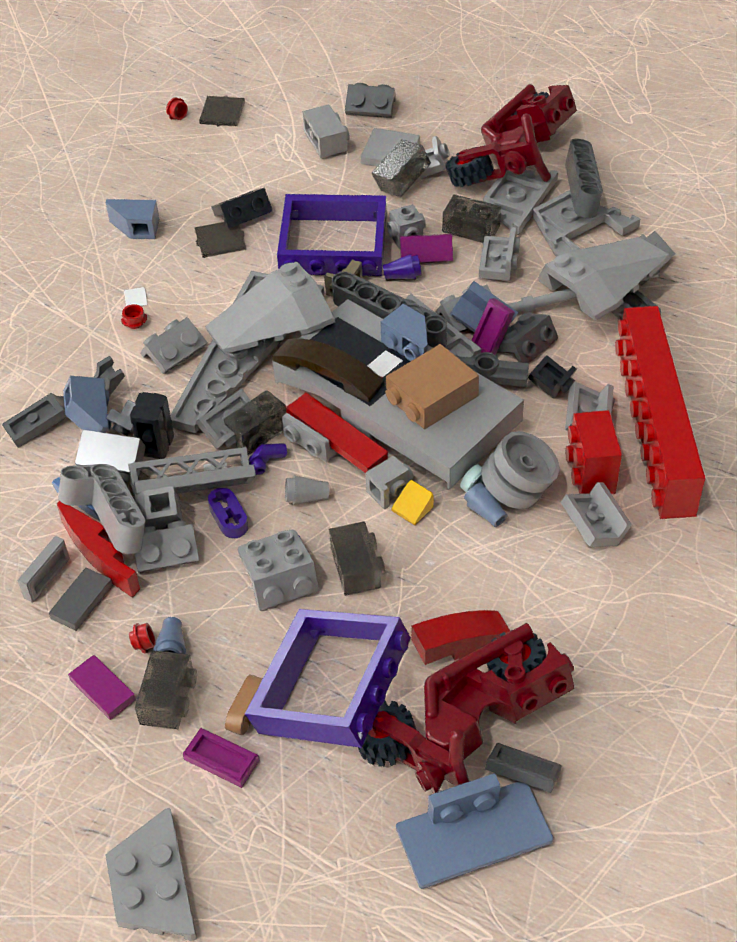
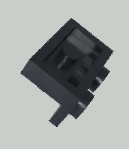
(243, 207)

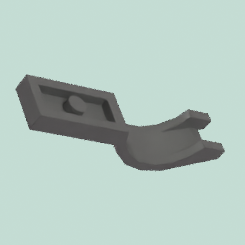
(51, 408)

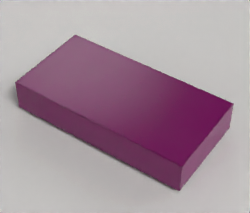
(428, 247)
(492, 326)
(102, 687)
(221, 757)

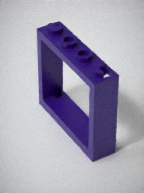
(333, 208)
(267, 704)

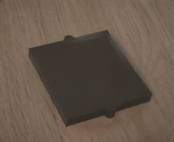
(222, 111)
(218, 239)

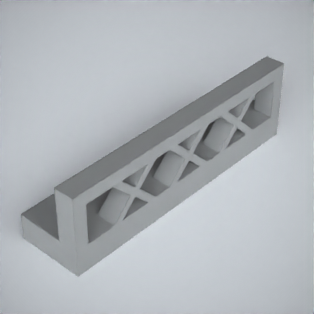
(194, 480)

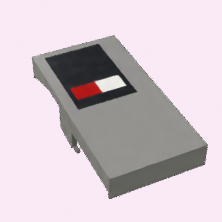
(443, 448)

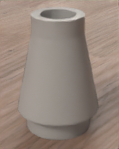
(305, 490)

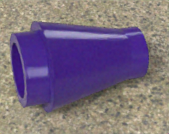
(403, 268)

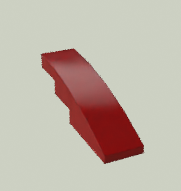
(95, 546)

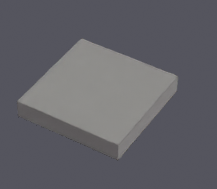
(381, 144)

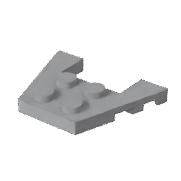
(561, 223)

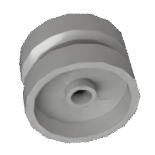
(520, 470)

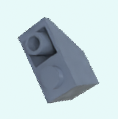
(134, 217)
(405, 332)
(87, 403)

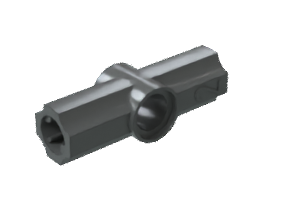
(498, 371)

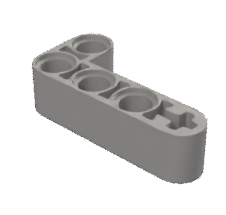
(111, 499)

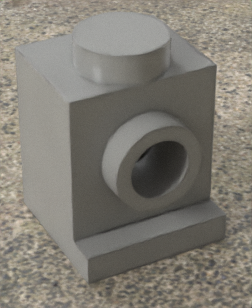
(387, 480)

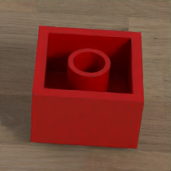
(593, 451)

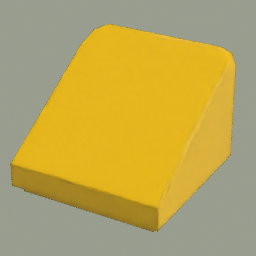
(413, 502)

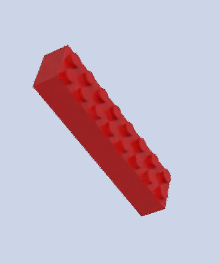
(660, 414)

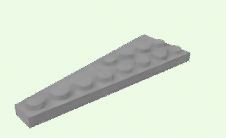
(220, 373)

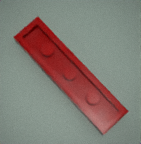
(341, 435)

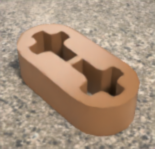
(236, 719)

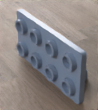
(472, 829)

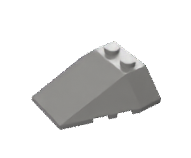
(604, 273)
(276, 306)

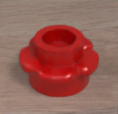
(176, 108)
(133, 316)
(142, 637)

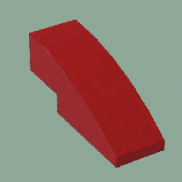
(456, 634)

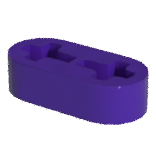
(233, 510)

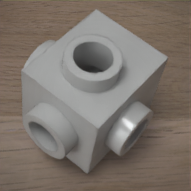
(405, 222)

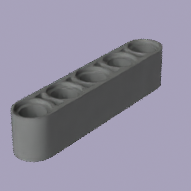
(583, 178)
(383, 302)

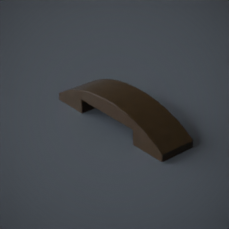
(332, 362)

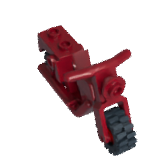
(513, 137)
(516, 684)

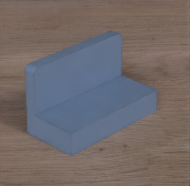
(472, 305)

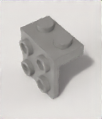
(279, 568)

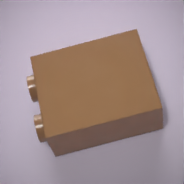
(432, 386)

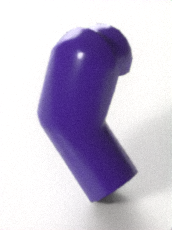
(264, 453)

